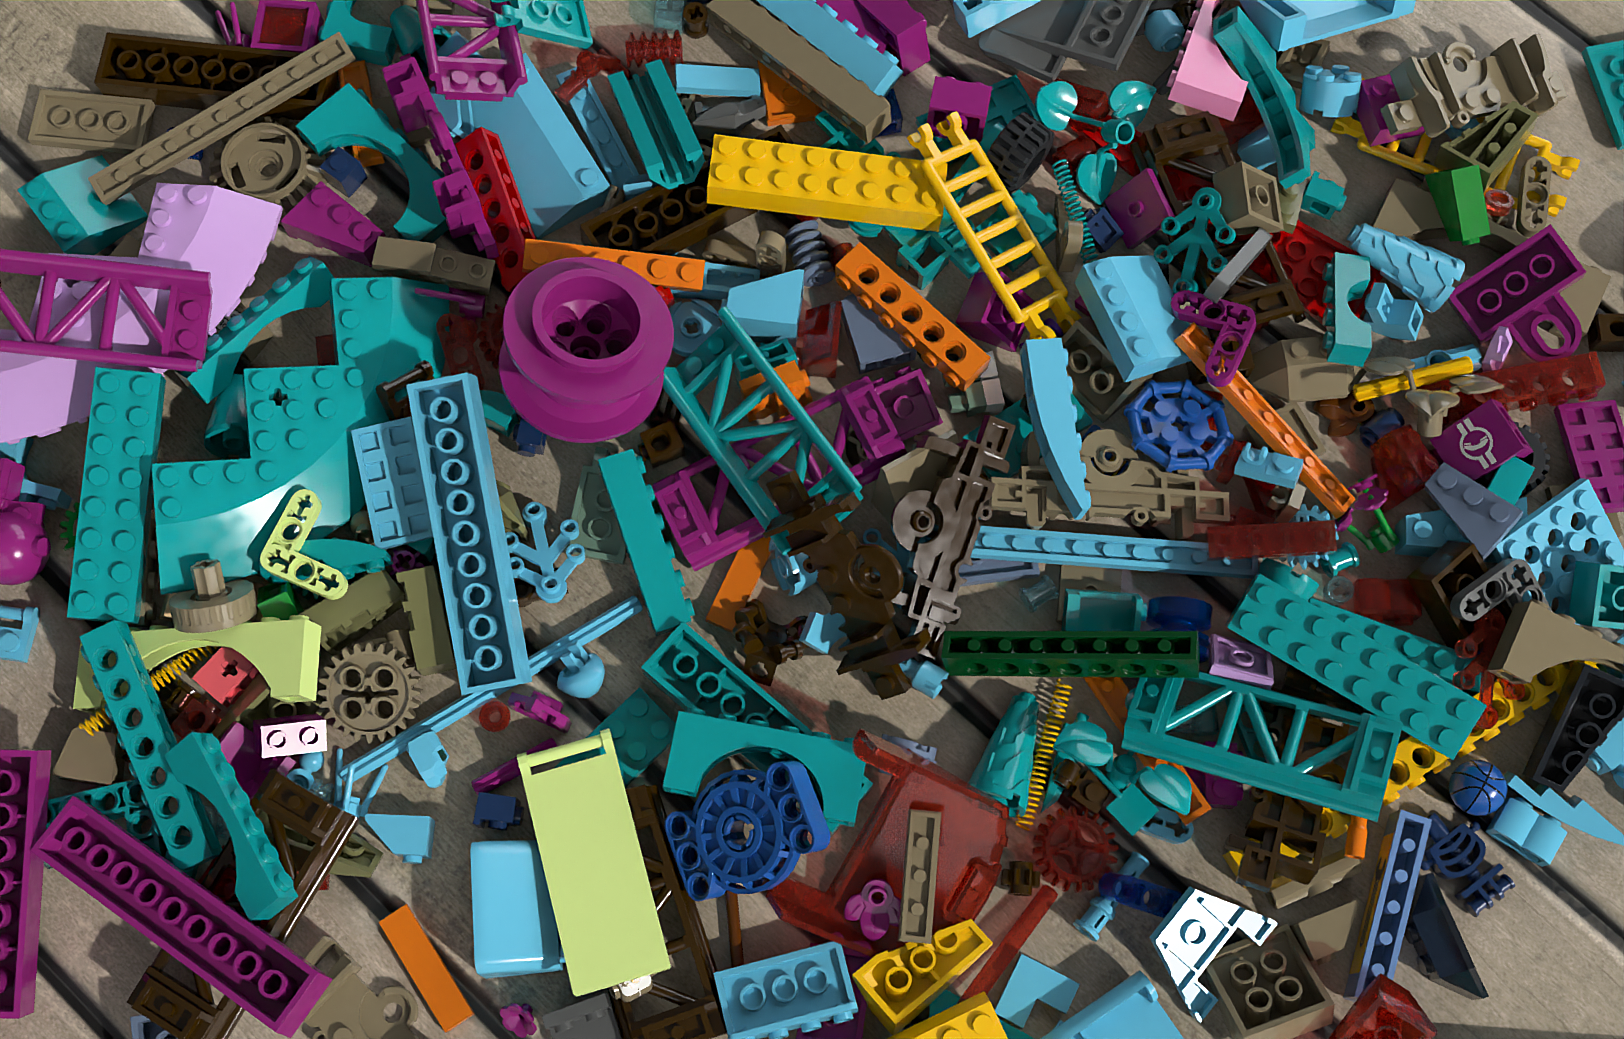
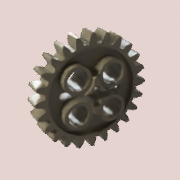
(368, 664)

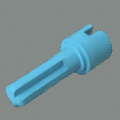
(924, 676)

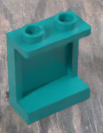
(1102, 611)

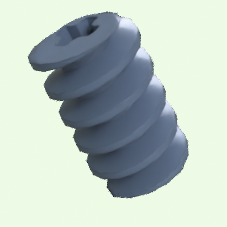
(808, 253)

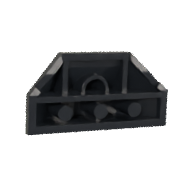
(1439, 942)

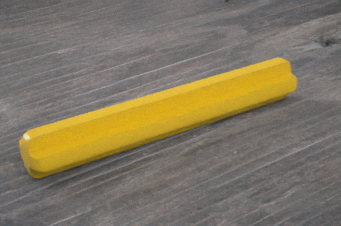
(1421, 376)

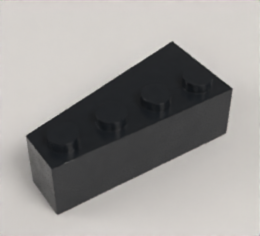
(1577, 725)

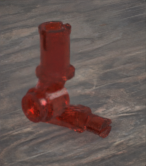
(588, 66)

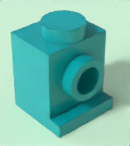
(1322, 197)

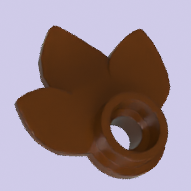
(1343, 415)

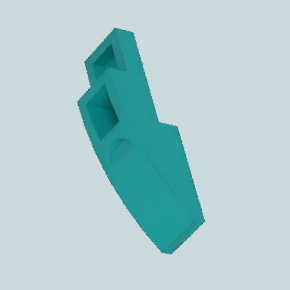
(343, 555)

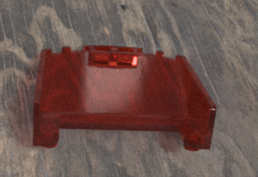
(967, 852)

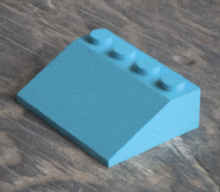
(1133, 313)

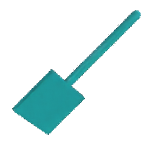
(1130, 807)

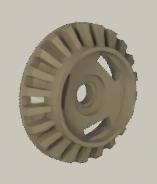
(252, 155)

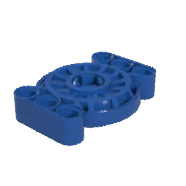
(718, 835)

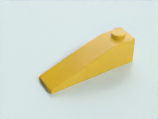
(911, 977)

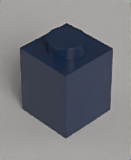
(343, 172)

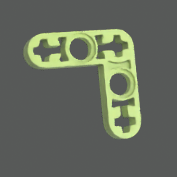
(290, 549)

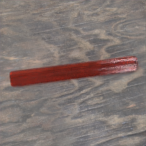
(1011, 943)

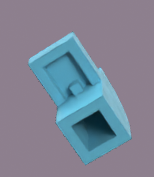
(1392, 316)

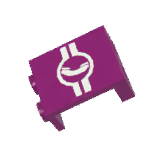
(1480, 441)

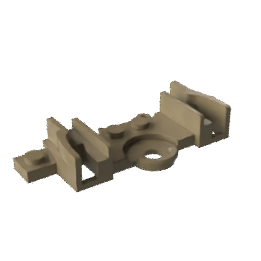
(1437, 93)
(351, 1008)

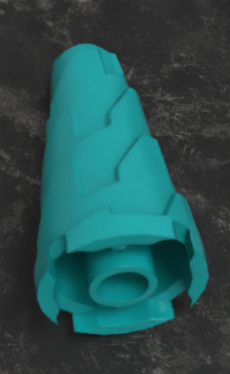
(1008, 757)

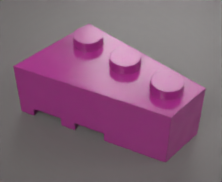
(902, 28)
(333, 224)

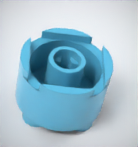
(1330, 91)

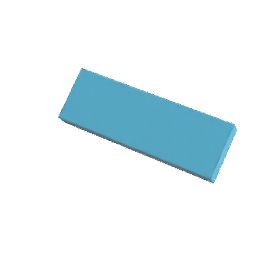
(717, 80)

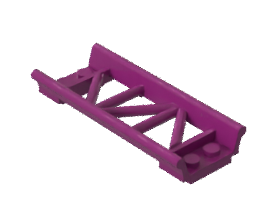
(473, 77)
(186, 319)
(697, 530)

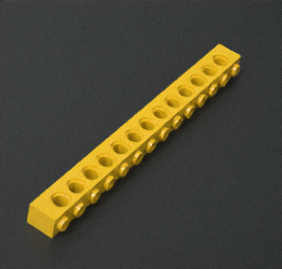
(1412, 774)

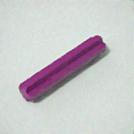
(506, 771)

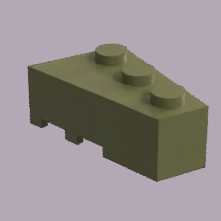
(1489, 143)
(357, 612)
(427, 620)

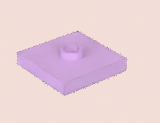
(1240, 661)

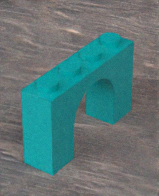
(366, 41)

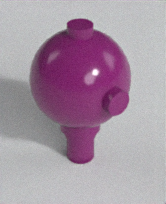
(22, 549)

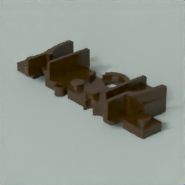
(1283, 817)

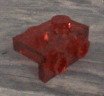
(1405, 458)

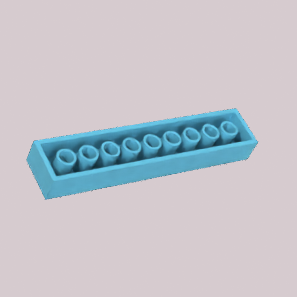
(469, 533)

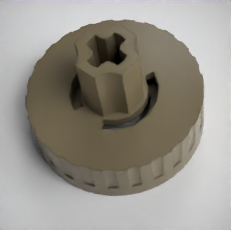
(213, 602)

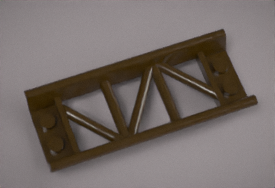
(1188, 138)
(194, 1013)
(693, 1016)

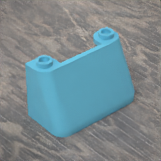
(512, 911)

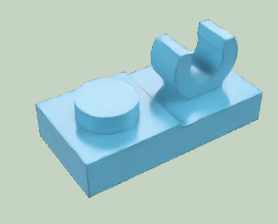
(1268, 466)

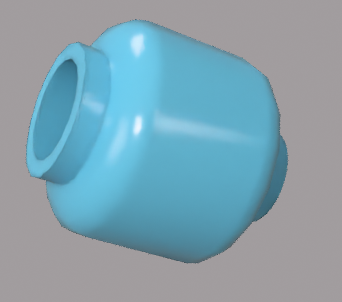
(1164, 30)

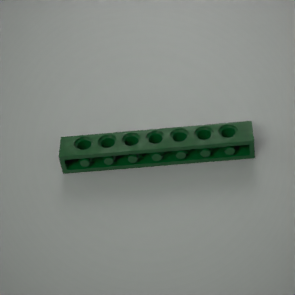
(1072, 653)

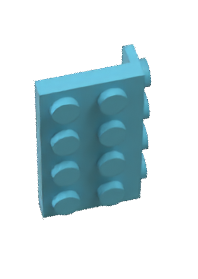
(786, 993)

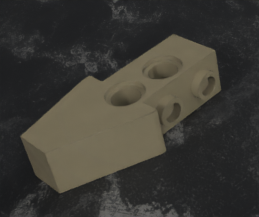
(433, 264)

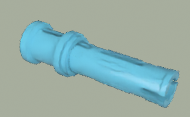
(1104, 910)

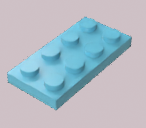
(393, 483)

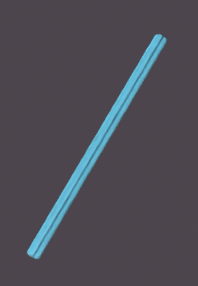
(470, 702)

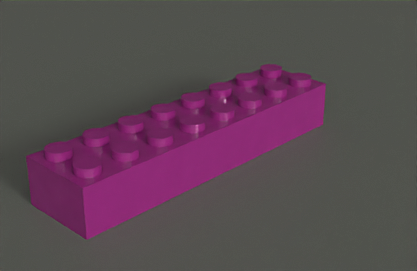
(22, 823)

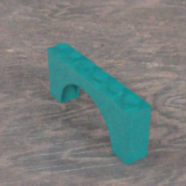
(352, 121)
(706, 741)

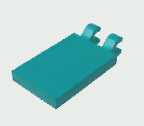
(548, 19)

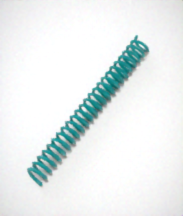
(1076, 209)

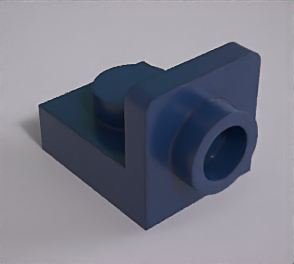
(1102, 228)

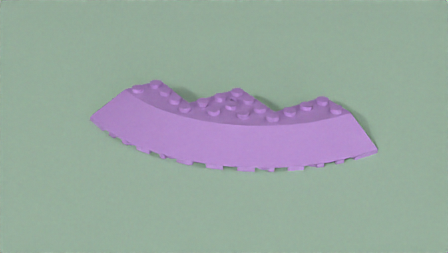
(185, 229)

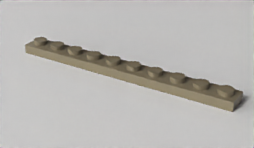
(221, 118)

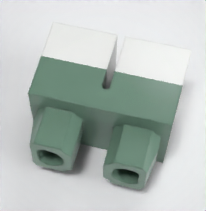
(981, 396)

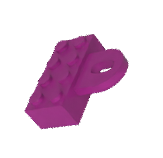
(1522, 293)

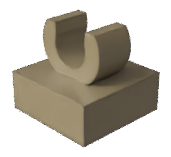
(1288, 502)

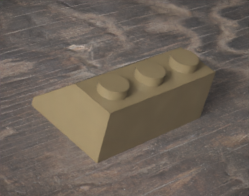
(1094, 373)
(908, 473)

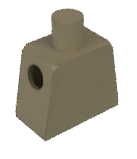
(91, 758)

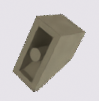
(1325, 932)

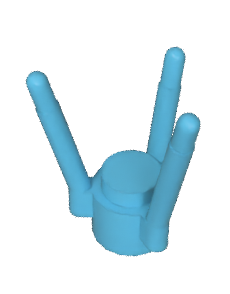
(346, 801)

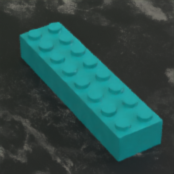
(116, 496)
(1355, 665)
(706, 680)

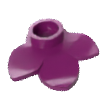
(873, 913)

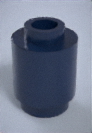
(1380, 425)

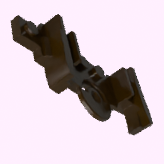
(959, 498)
(851, 592)

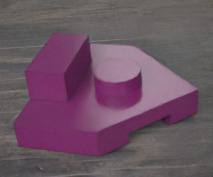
(541, 709)

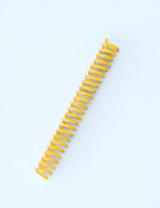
(93, 719)
(1037, 760)

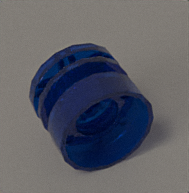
(1181, 614)

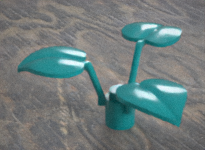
(1130, 105)
(1088, 745)

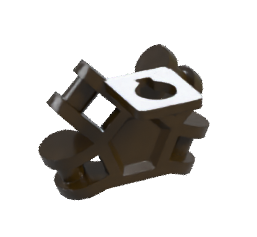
(768, 641)

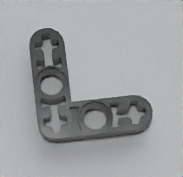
(1505, 587)

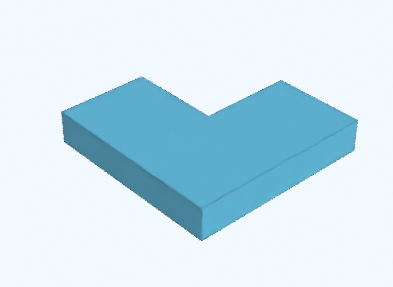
(1031, 982)

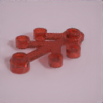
(1490, 629)

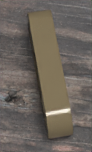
(1542, 187)

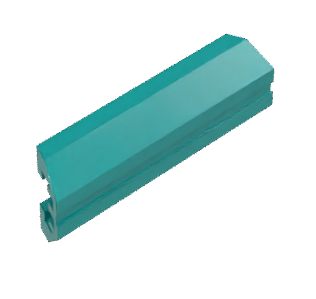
(658, 125)

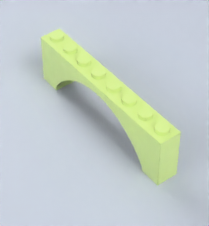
(281, 651)

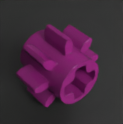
(405, 556)

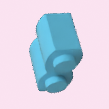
(1527, 831)

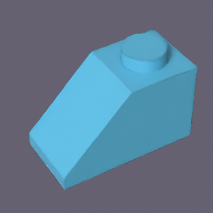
(405, 835)

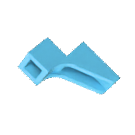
(456, 113)

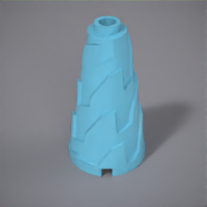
(1416, 269)

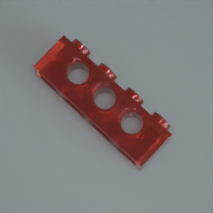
(1271, 540)

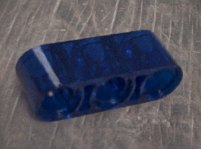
(1133, 894)

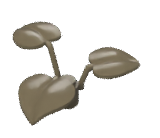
(1430, 405)

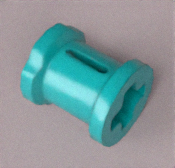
(1340, 560)

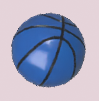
(1477, 787)

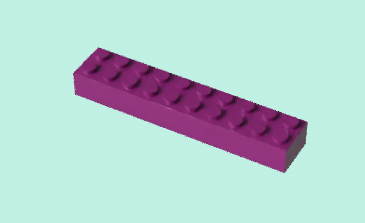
(182, 917)

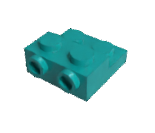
(1041, 224)

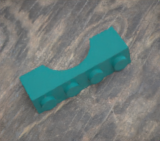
(1347, 336)

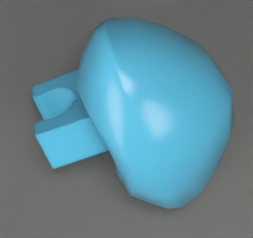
(582, 672)

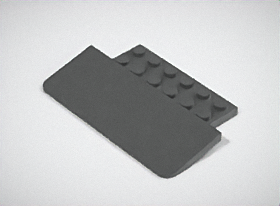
(1052, 30)

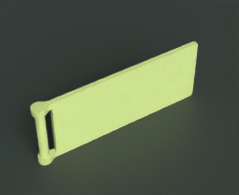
(594, 866)

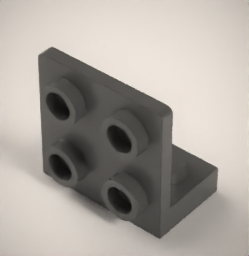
(584, 1020)

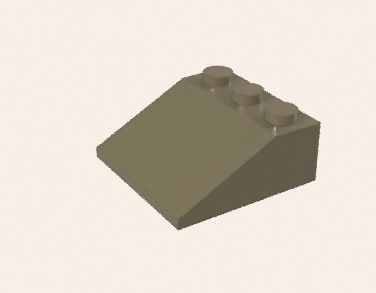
(1269, 988)

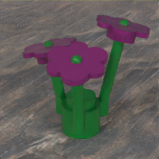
(1381, 534)

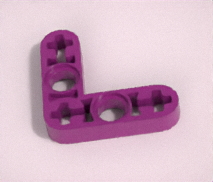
(1228, 331)

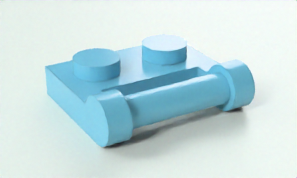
(17, 643)

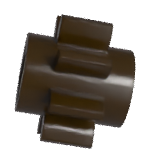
(1020, 878)

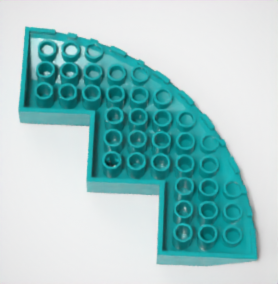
(306, 443)

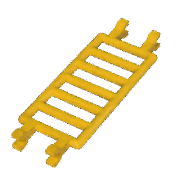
(962, 146)
(1561, 165)

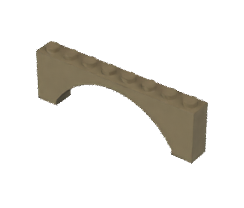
(1413, 214)
(1543, 639)

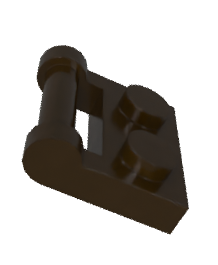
(386, 391)

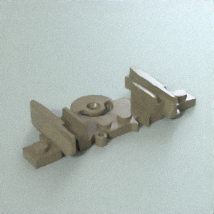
(1137, 491)

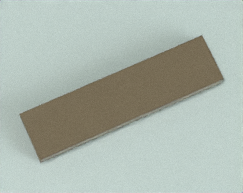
(919, 876)

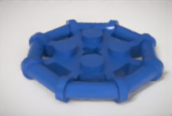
(1184, 412)

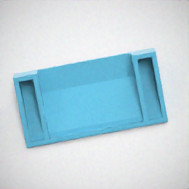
(1304, 21)
(544, 154)

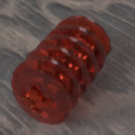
(654, 48)

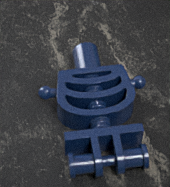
(1443, 837)

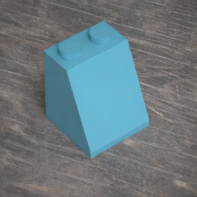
(769, 307)

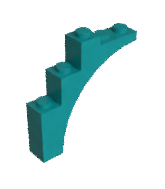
(1275, 98)

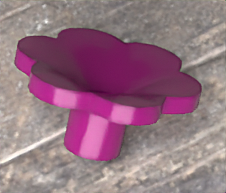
(518, 1019)

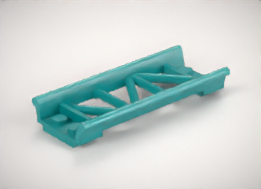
(716, 359)
(1367, 771)

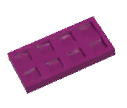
(1595, 448)

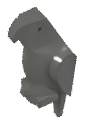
(727, 118)

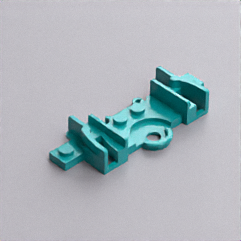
(912, 242)

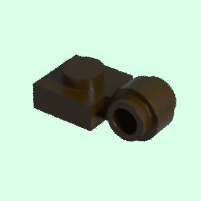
(1087, 788)

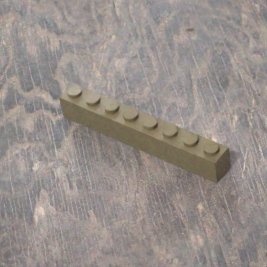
(802, 66)

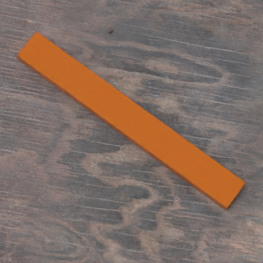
(1269, 425)

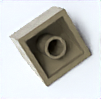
(1248, 199)

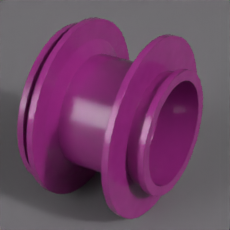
(573, 382)

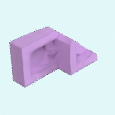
(1497, 350)

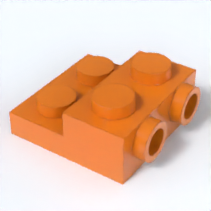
(795, 380)

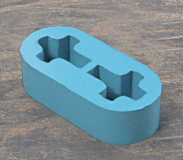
(1164, 833)

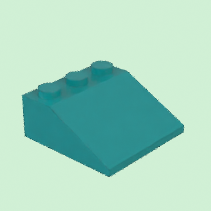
(74, 212)

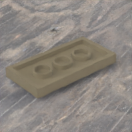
(91, 121)

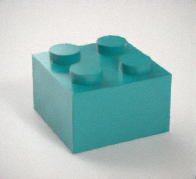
(1598, 595)

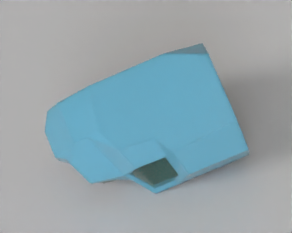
(429, 758)

